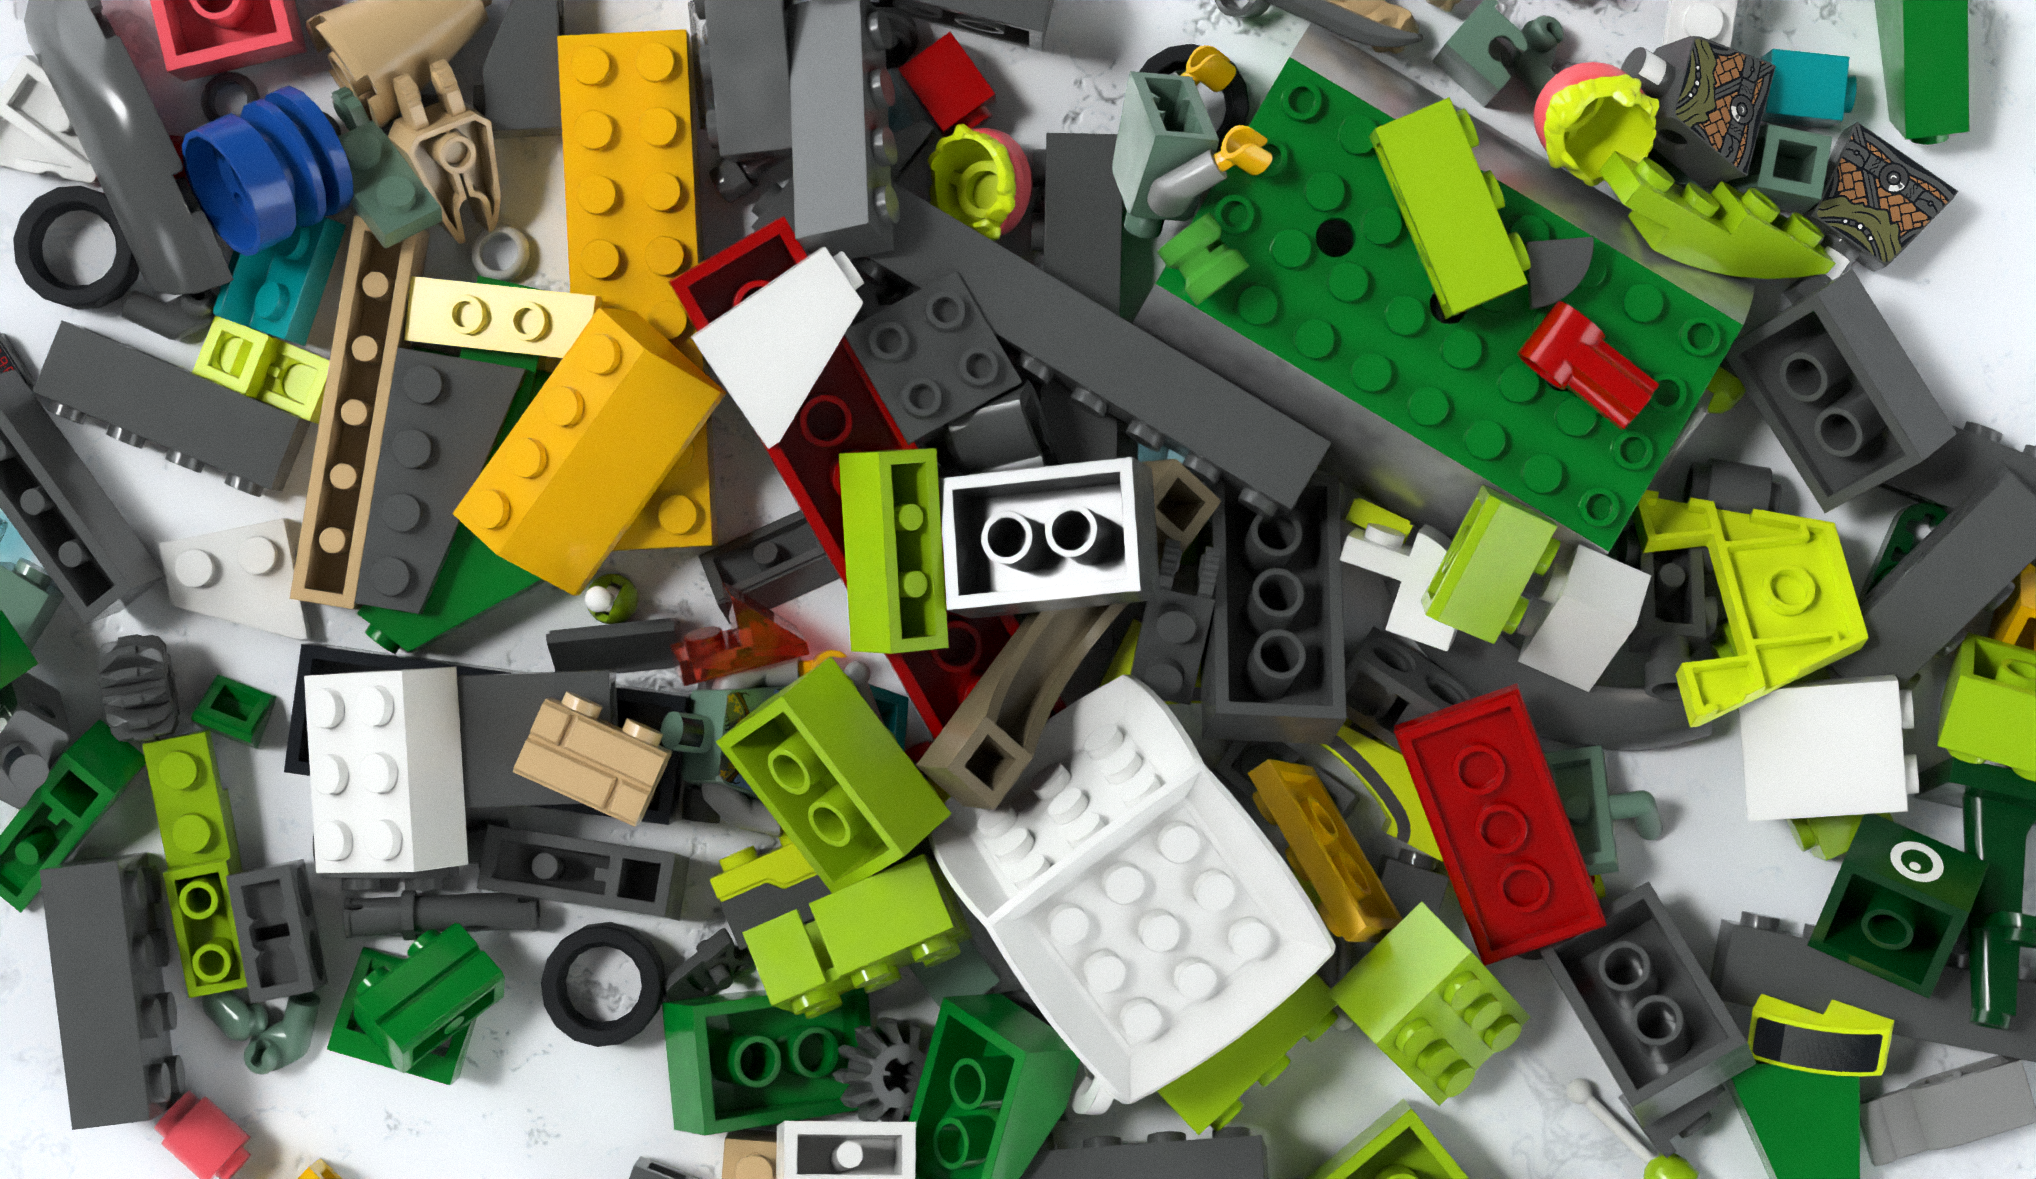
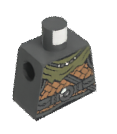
(1707, 105)
(1873, 202)

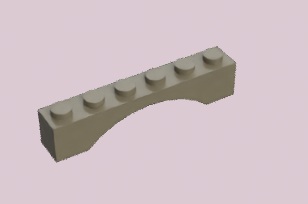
(1005, 712)

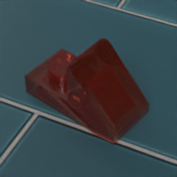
(755, 640)

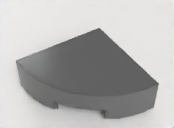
(1556, 268)

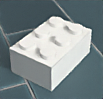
(386, 770)

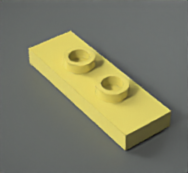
(496, 316)

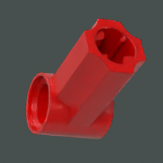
(1572, 355)

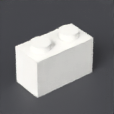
(1582, 617)
(845, 1150)

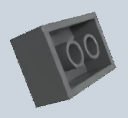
(1049, 538)
(1648, 1006)

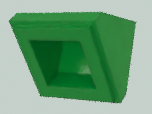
(234, 711)

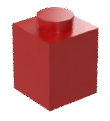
(948, 86)

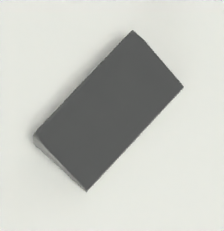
(770, 563)
(615, 646)

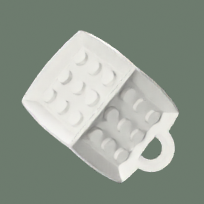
(1132, 896)

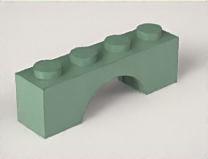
(1784, 166)

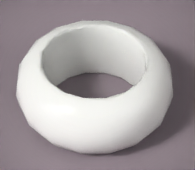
(521, 259)

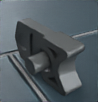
(710, 968)

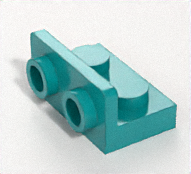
(282, 284)

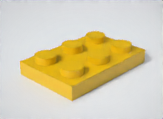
(1324, 851)

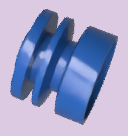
(267, 170)

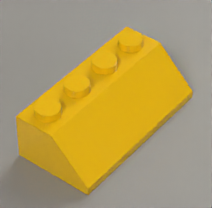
(589, 450)

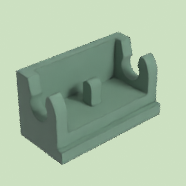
(1475, 55)

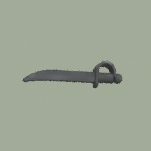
(1330, 17)

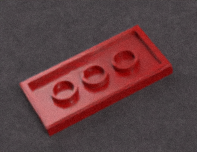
(1500, 824)

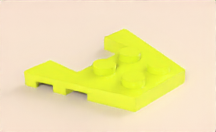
(1780, 590)

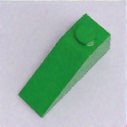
(64, 810)

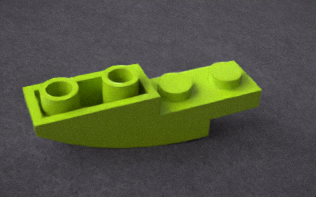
(1717, 230)
(199, 855)

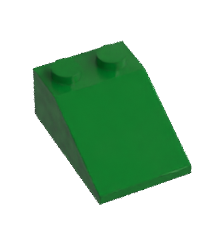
(755, 1064)
(988, 1090)

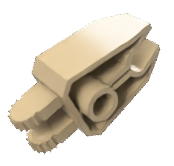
(448, 149)

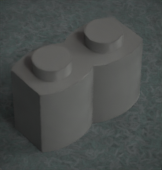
(1003, 434)

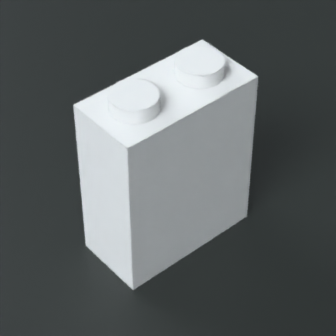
(1828, 749)

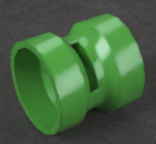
(1203, 258)

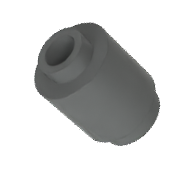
(1733, 486)

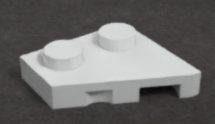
(36, 128)
(238, 577)

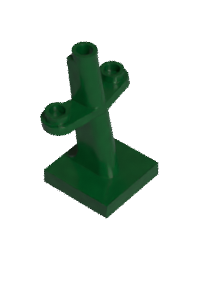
(1996, 822)

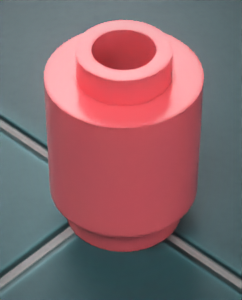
(203, 1137)

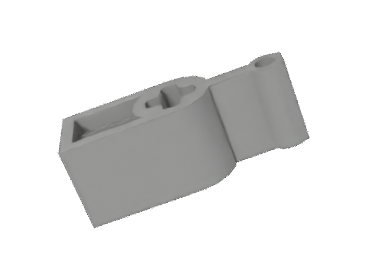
(1948, 1109)

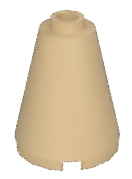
(391, 38)

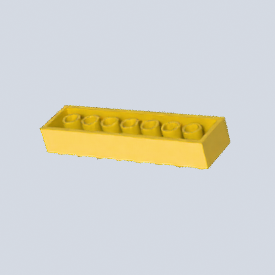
(640, 225)

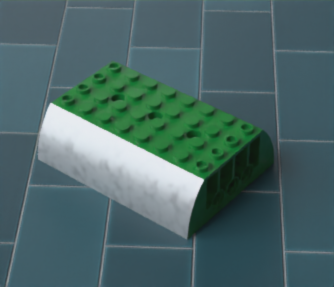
(1420, 403)

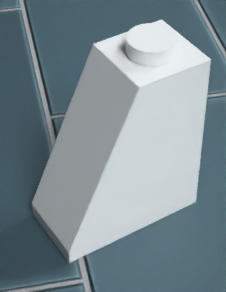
(782, 338)

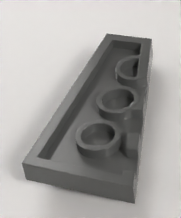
(433, 448)

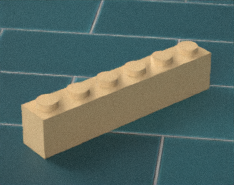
(354, 414)

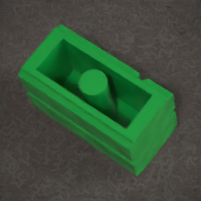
(427, 995)

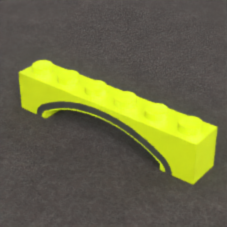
(1371, 760)

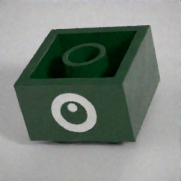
(1898, 904)

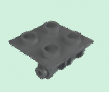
(932, 358)

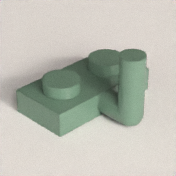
(1591, 809)

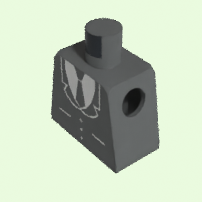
(29, 736)

